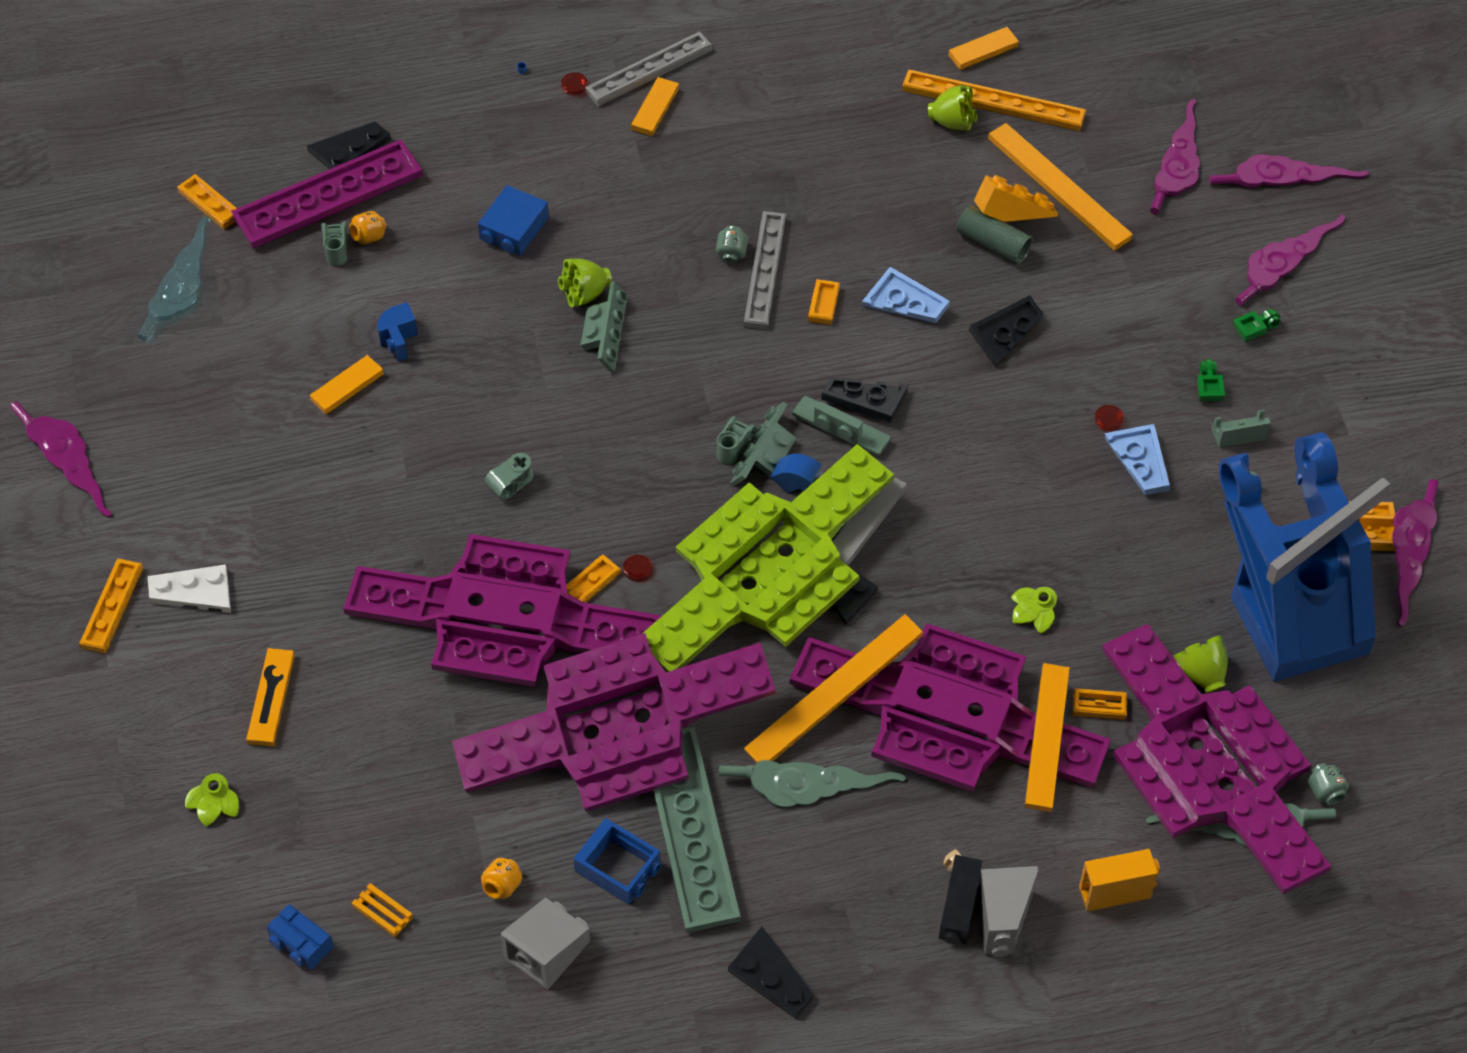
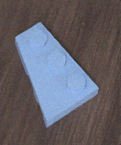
(905, 297)
(1141, 456)

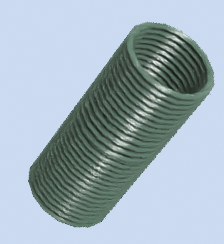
(998, 236)

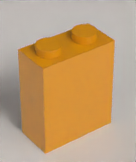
(1118, 879)

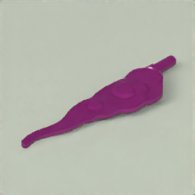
(1179, 163)
(1279, 172)
(1281, 258)
(64, 450)
(1412, 543)

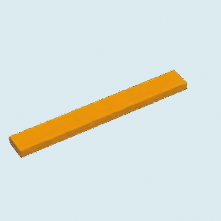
(999, 100)
(1060, 186)
(834, 690)

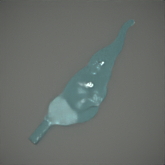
(178, 286)

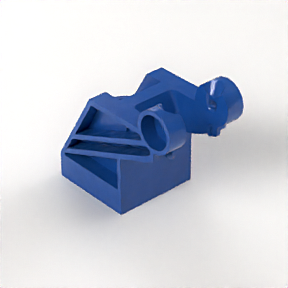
(1326, 603)

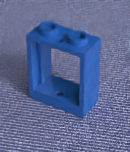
(597, 843)

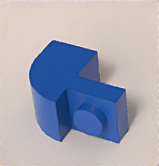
(394, 326)
(796, 472)

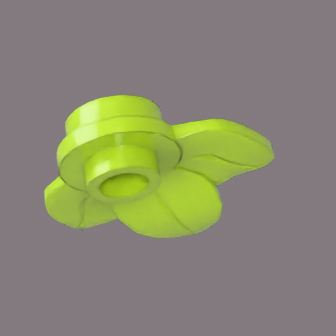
(1032, 609)
(212, 803)

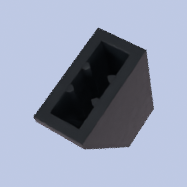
(960, 900)

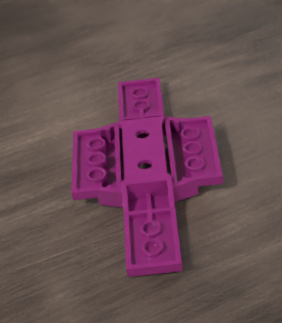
(506, 578)
(959, 675)
(626, 754)
(1184, 781)

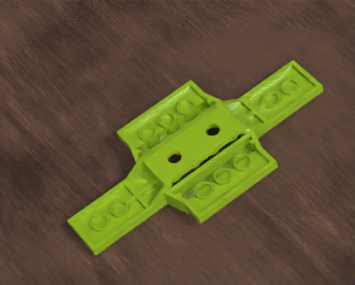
(788, 588)

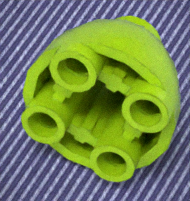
(954, 108)
(583, 281)
(1205, 663)

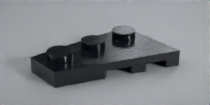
(349, 144)
(1006, 328)
(870, 399)
(855, 599)
(771, 975)

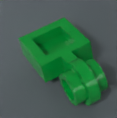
(1252, 326)
(1208, 383)

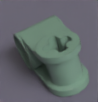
(335, 243)
(733, 440)
(508, 477)

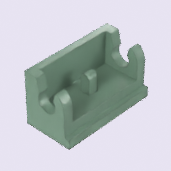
(1241, 430)

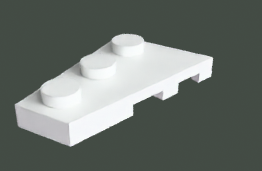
(194, 587)

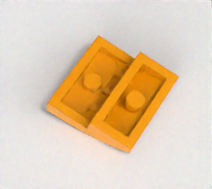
(1379, 526)

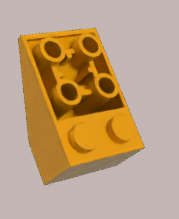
(1012, 202)

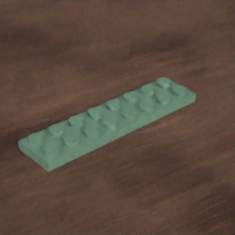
(696, 845)

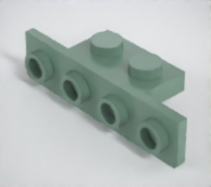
(604, 326)
(841, 425)
(769, 446)

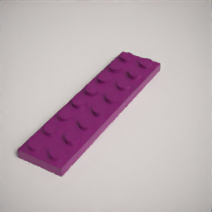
(326, 193)

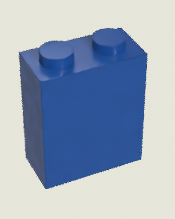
(513, 220)

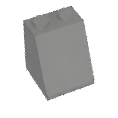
(1003, 905)
(545, 941)

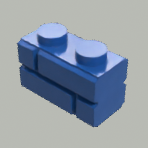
(299, 937)

